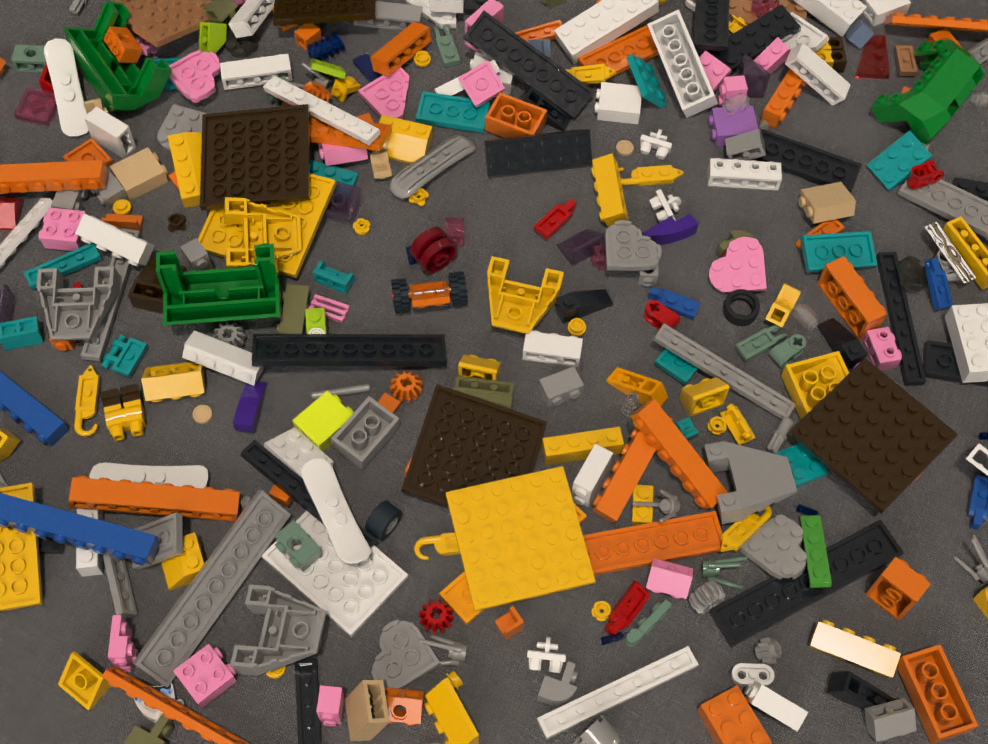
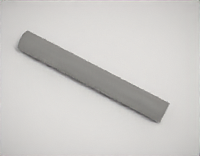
(343, 391)

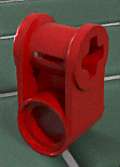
(924, 175)
(661, 315)

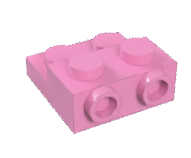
(121, 649)

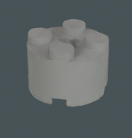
(599, 733)

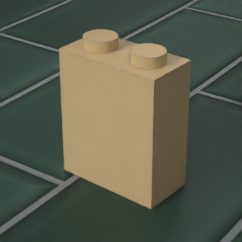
(140, 173)
(827, 202)
(366, 710)

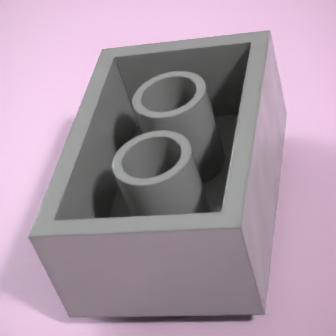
(365, 433)

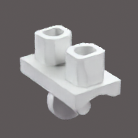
(655, 141)
(660, 201)
(556, 659)

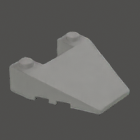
(76, 311)
(756, 476)
(288, 634)

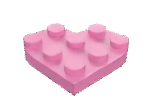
(195, 75)
(740, 268)

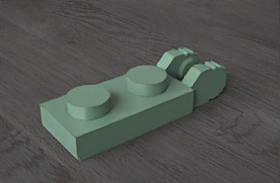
(446, 47)
(759, 343)
(645, 625)

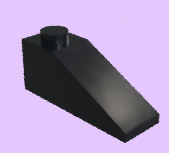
(555, 116)
(581, 304)
(843, 341)
(855, 690)

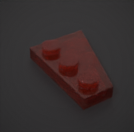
(874, 59)

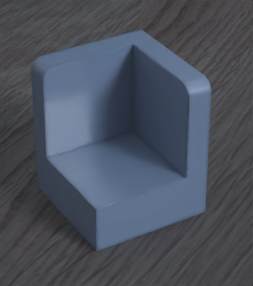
(859, 33)
(542, 45)

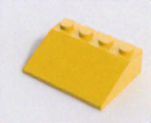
(187, 163)
(813, 379)

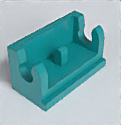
(333, 278)
(20, 333)

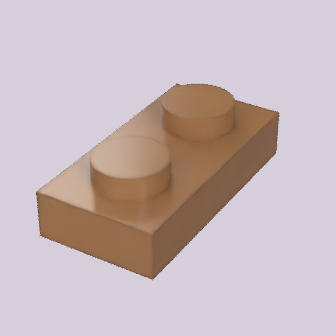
(905, 60)

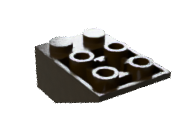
(146, 289)

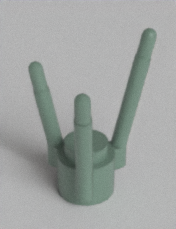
(712, 568)

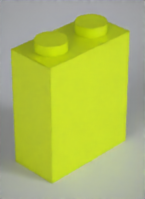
(322, 419)

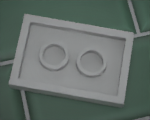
(170, 536)

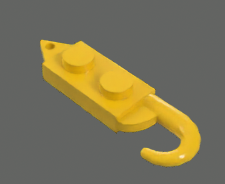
(592, 73)
(652, 175)
(86, 400)
(743, 530)
(444, 545)

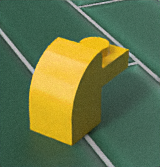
(783, 305)

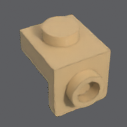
(90, 105)
(380, 165)

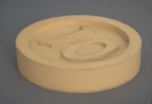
(624, 148)
(202, 414)

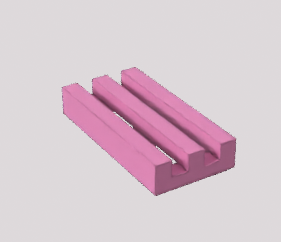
(331, 306)

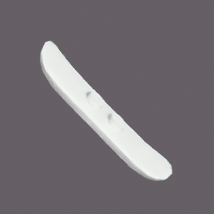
(66, 87)
(177, 475)
(334, 511)

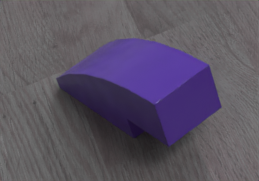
(672, 231)
(249, 407)

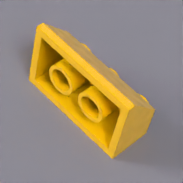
(407, 139)
(173, 381)
(450, 715)

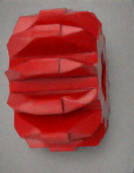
(440, 609)

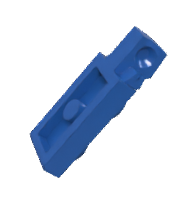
(938, 284)
(678, 303)
(978, 501)

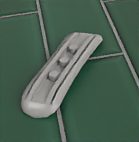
(430, 165)

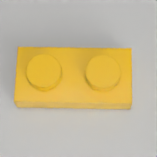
(642, 514)

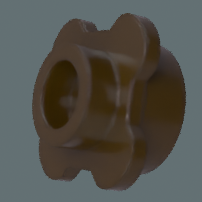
(174, 218)

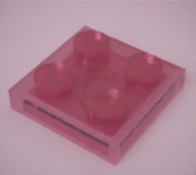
(36, 106)

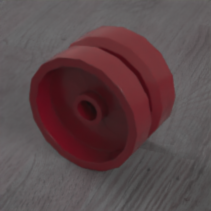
(433, 250)

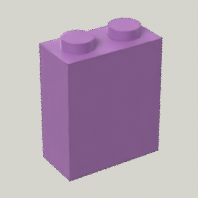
(727, 125)

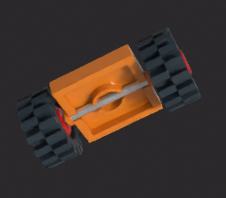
(429, 293)

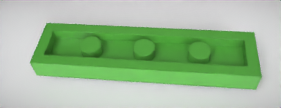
(816, 551)

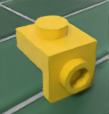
(343, 87)

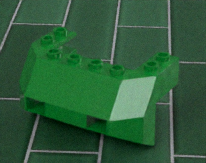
(116, 83)
(937, 93)
(220, 293)

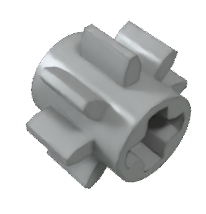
(768, 650)

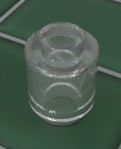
(735, 104)
(806, 316)

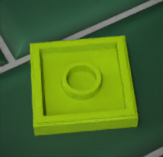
(327, 68)

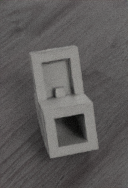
(559, 692)

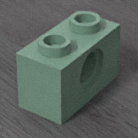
(28, 58)
(293, 535)

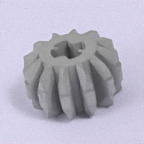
(233, 331)
(706, 597)

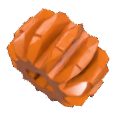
(317, 90)
(406, 386)

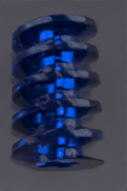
(325, 46)

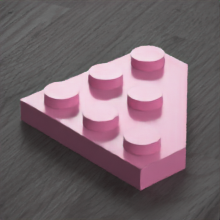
(387, 94)

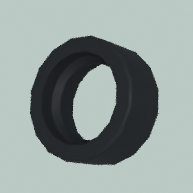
(744, 295)

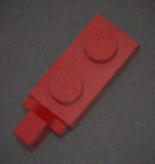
(555, 219)
(627, 608)

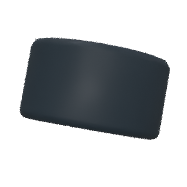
(383, 520)

